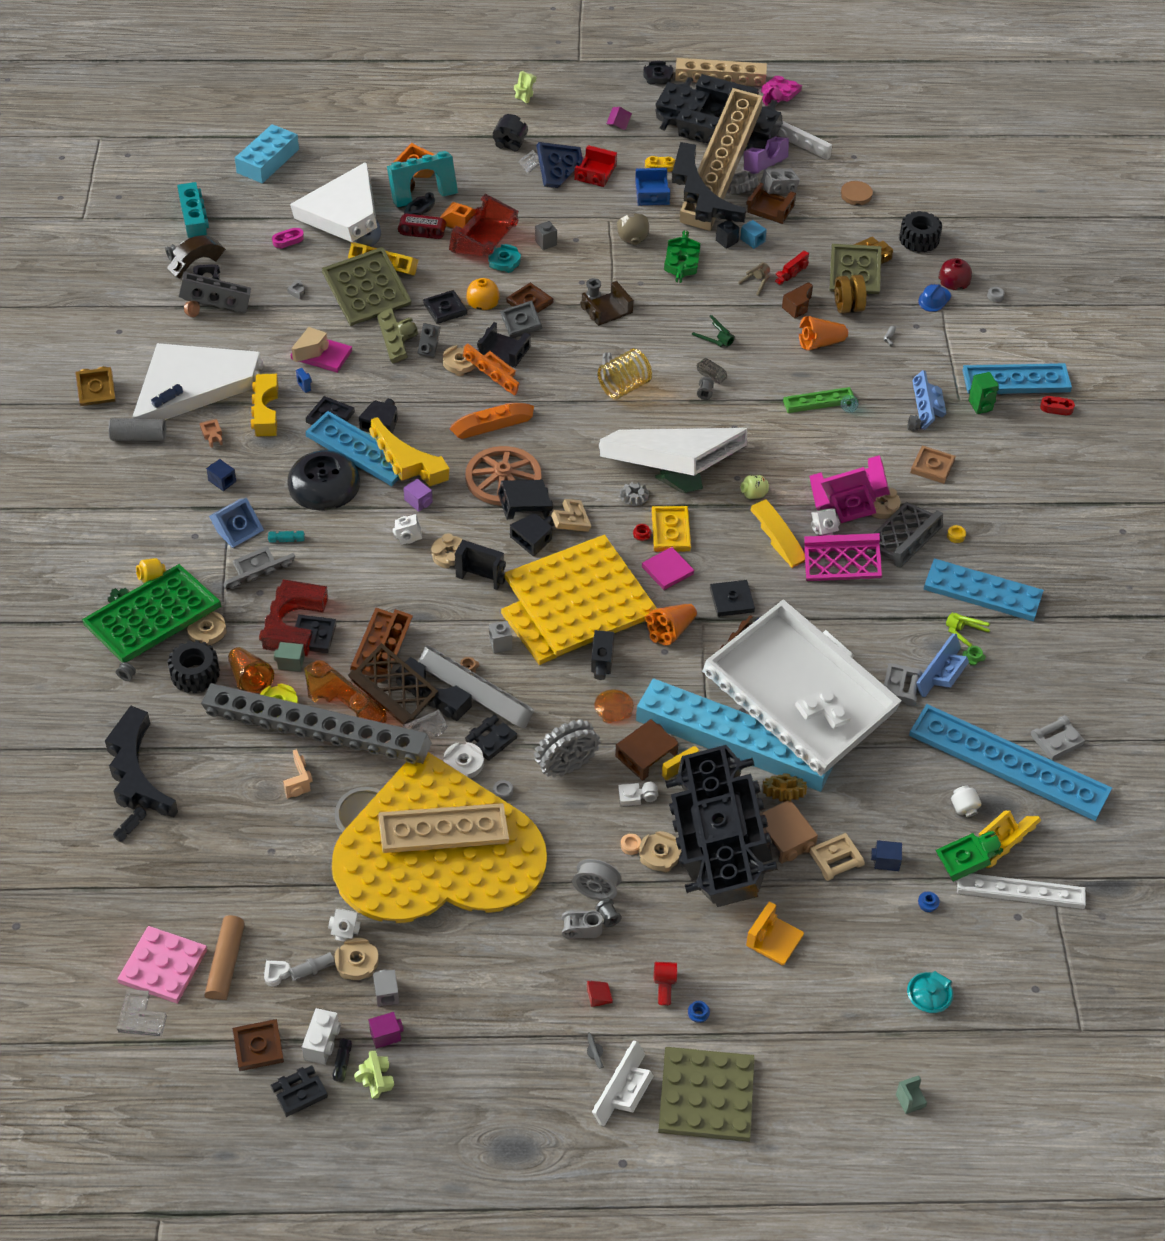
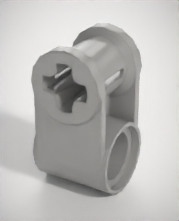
(581, 924)

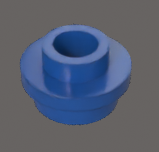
(928, 906)
(698, 1006)

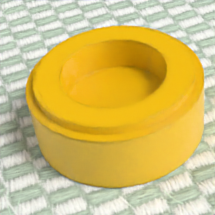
(956, 534)

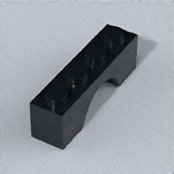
(450, 701)

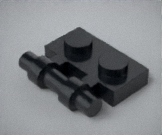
(495, 741)
(302, 1095)

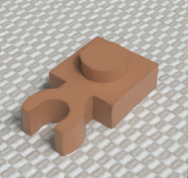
(211, 431)

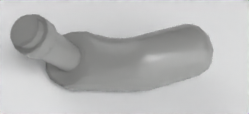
(889, 334)

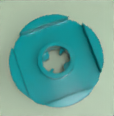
(498, 262)

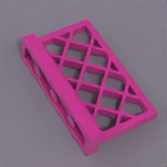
(842, 544)

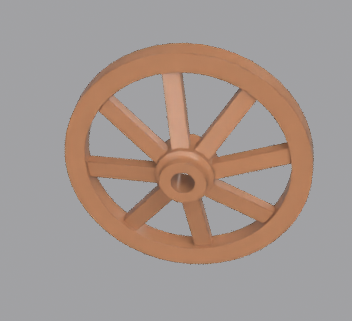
(500, 470)

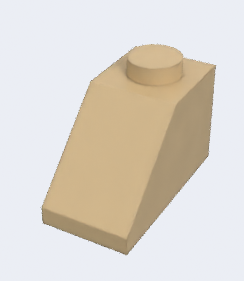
(310, 345)

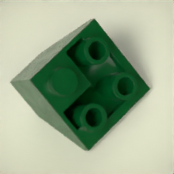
(680, 481)

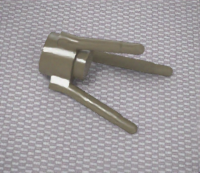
(760, 271)

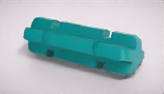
(286, 536)

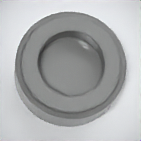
(995, 294)
(503, 789)

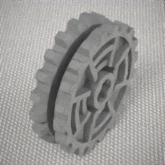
(567, 748)

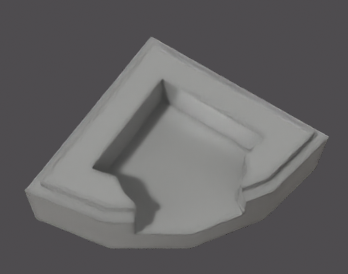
(296, 289)

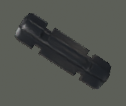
(129, 824)
(342, 1060)

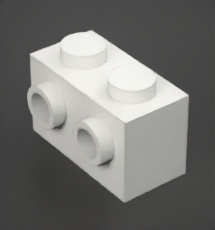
(320, 1036)

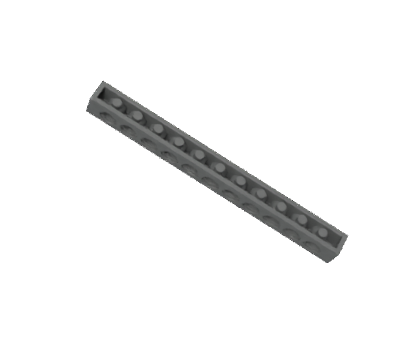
(324, 720)

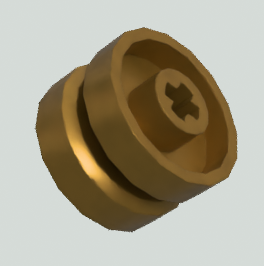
(850, 293)

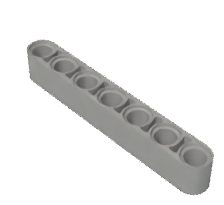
(480, 689)

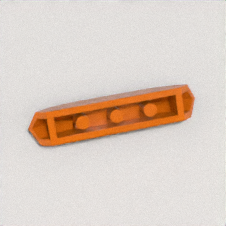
(492, 419)

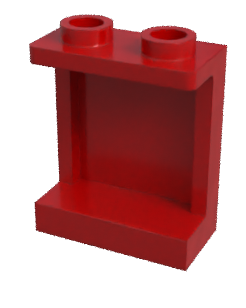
(596, 166)

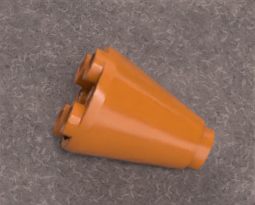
(669, 622)

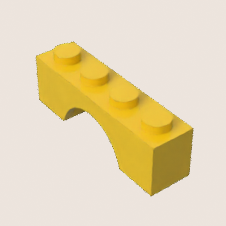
(400, 262)
(264, 418)

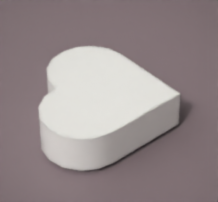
(275, 972)

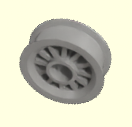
(596, 879)

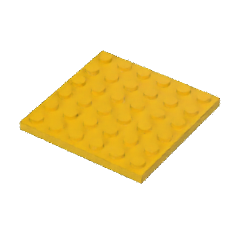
(580, 593)

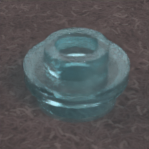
(854, 403)

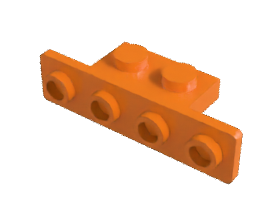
(493, 367)

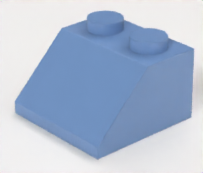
(236, 522)

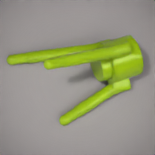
(957, 622)

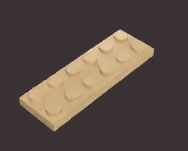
(443, 828)

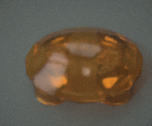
(613, 705)

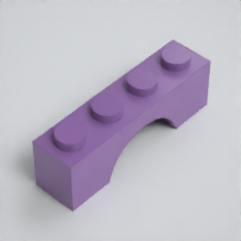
(760, 159)

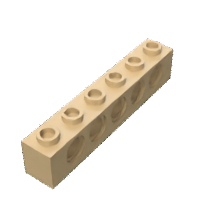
(738, 72)

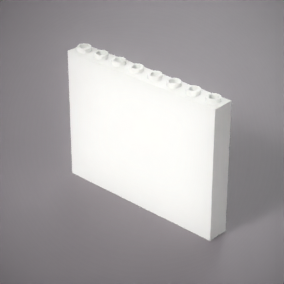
(787, 660)

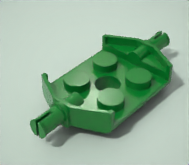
(682, 249)

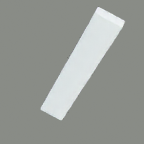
(1022, 890)

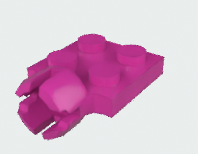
(779, 90)

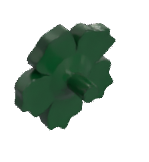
(115, 594)

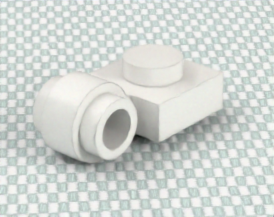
(631, 794)

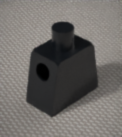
(385, 411)
(532, 533)
(602, 654)

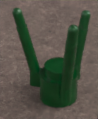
(724, 336)

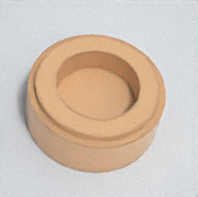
(630, 844)

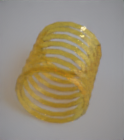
(618, 376)

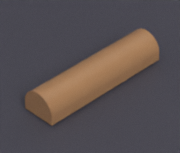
(225, 958)

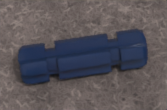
(167, 395)

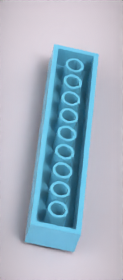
(718, 725)

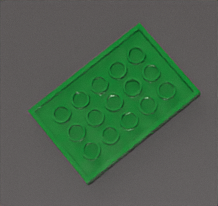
(151, 613)

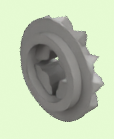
(634, 499)

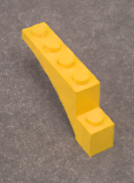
(407, 460)

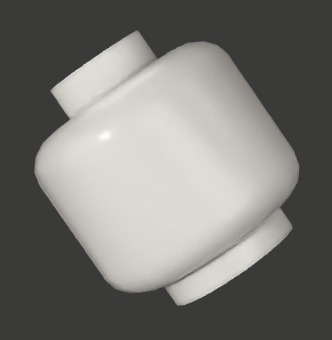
(966, 801)

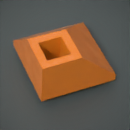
(457, 215)

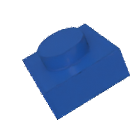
(303, 380)

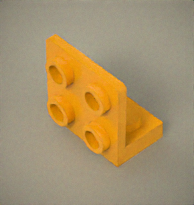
(773, 936)

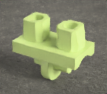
(524, 86)
(371, 1074)

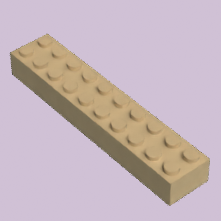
(725, 149)

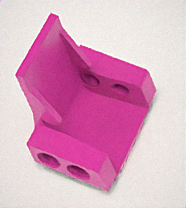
(851, 492)

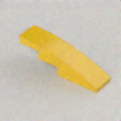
(779, 533)

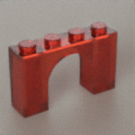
(291, 597)

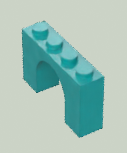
(402, 173)

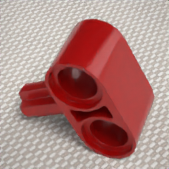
(665, 975)

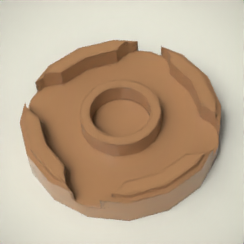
(856, 192)

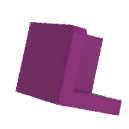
(619, 117)

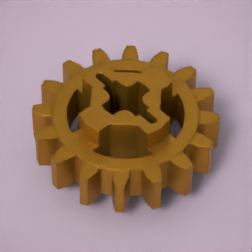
(784, 787)

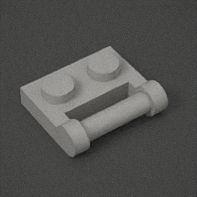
(895, 681)
(1060, 743)

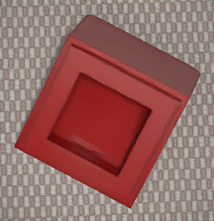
(599, 993)

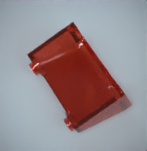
(484, 229)

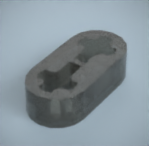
(712, 370)

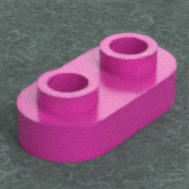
(288, 238)

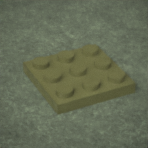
(856, 260)

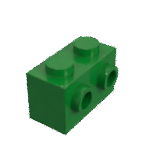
(983, 392)

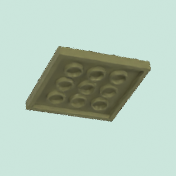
(366, 286)
(706, 1094)

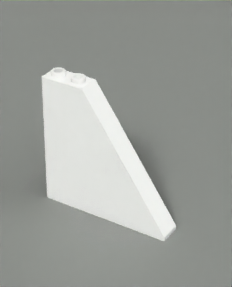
(340, 206)
(202, 372)
(674, 449)

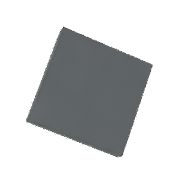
(521, 319)

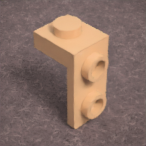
(299, 784)

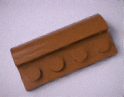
(385, 629)

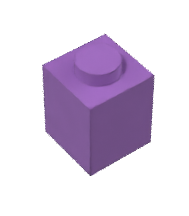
(418, 495)

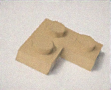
(573, 517)

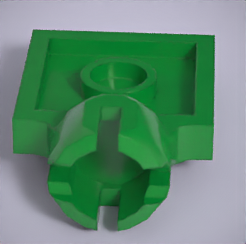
(969, 854)

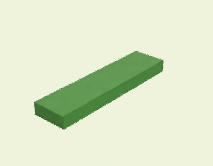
(816, 400)

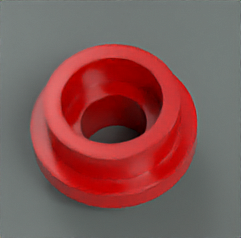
(642, 532)

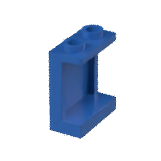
(652, 186)

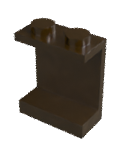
(609, 306)

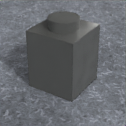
(546, 235)

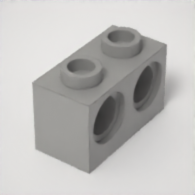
(780, 180)

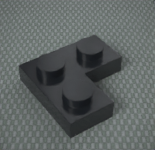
(327, 404)
(322, 631)

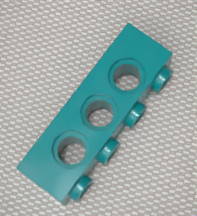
(193, 209)

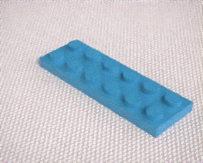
(1023, 377)
(353, 443)
(983, 589)

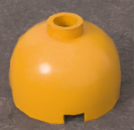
(483, 294)

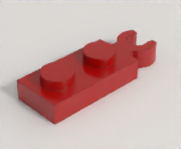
(793, 267)

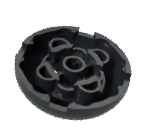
(334, 480)

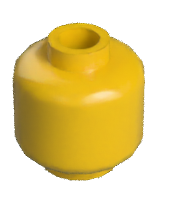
(149, 569)

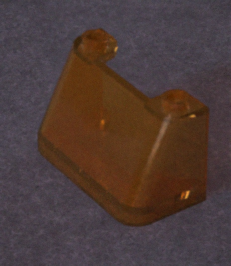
(328, 683)

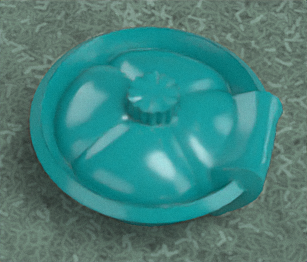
(930, 992)

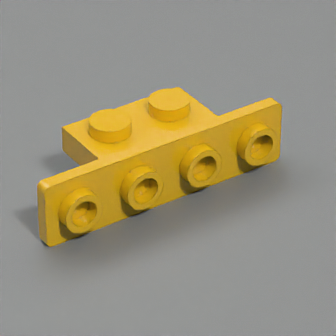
(1009, 831)

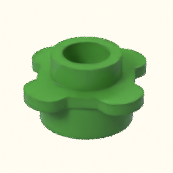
(974, 655)

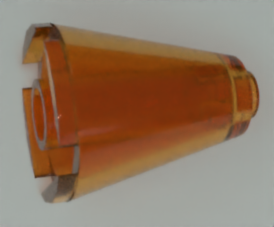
(250, 671)

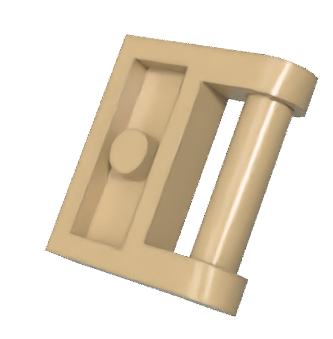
(835, 850)

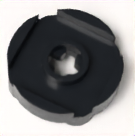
(658, 72)

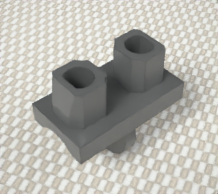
(429, 339)

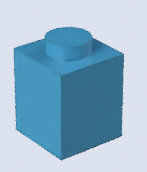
(753, 234)

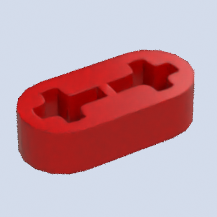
(1057, 405)

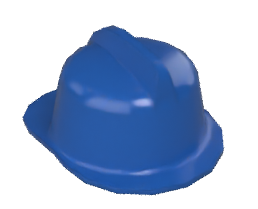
(934, 298)

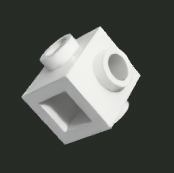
(825, 522)
(407, 529)
(350, 918)

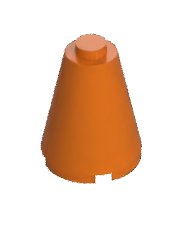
(820, 333)

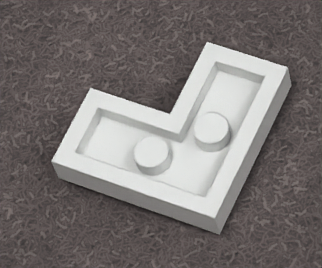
(824, 703)

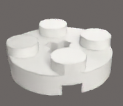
(465, 751)

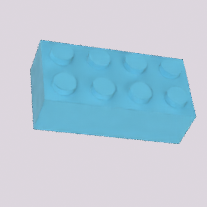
(267, 153)

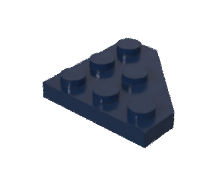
(557, 162)

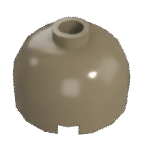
(633, 229)

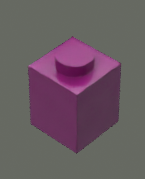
(385, 1029)

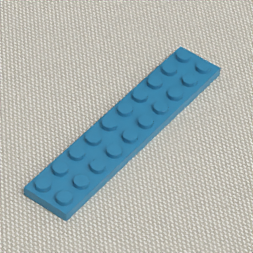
(1011, 762)

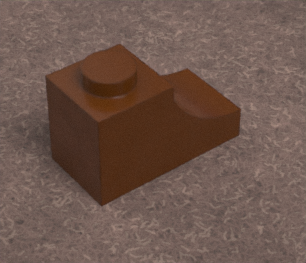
(797, 300)

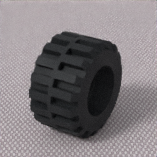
(920, 231)
(193, 678)

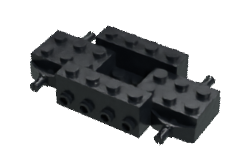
(699, 110)
(724, 855)

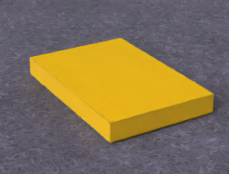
(671, 528)

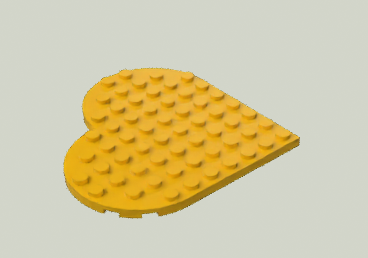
(421, 881)

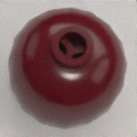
(955, 274)

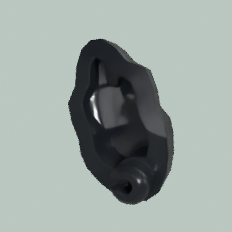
(421, 204)

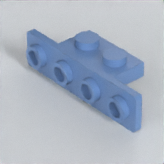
(928, 400)
(944, 667)

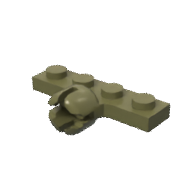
(396, 333)

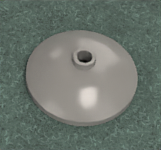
(352, 804)

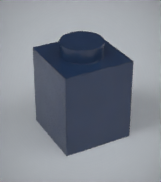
(221, 474)
(887, 855)

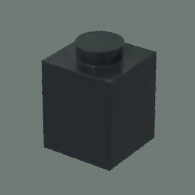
(727, 233)

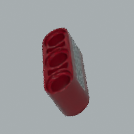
(422, 226)

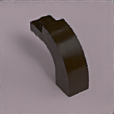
(193, 249)

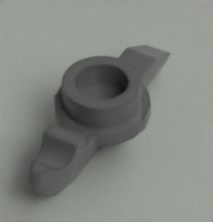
(595, 1051)

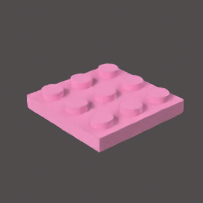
(162, 964)

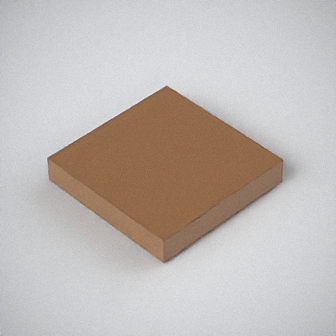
(933, 464)

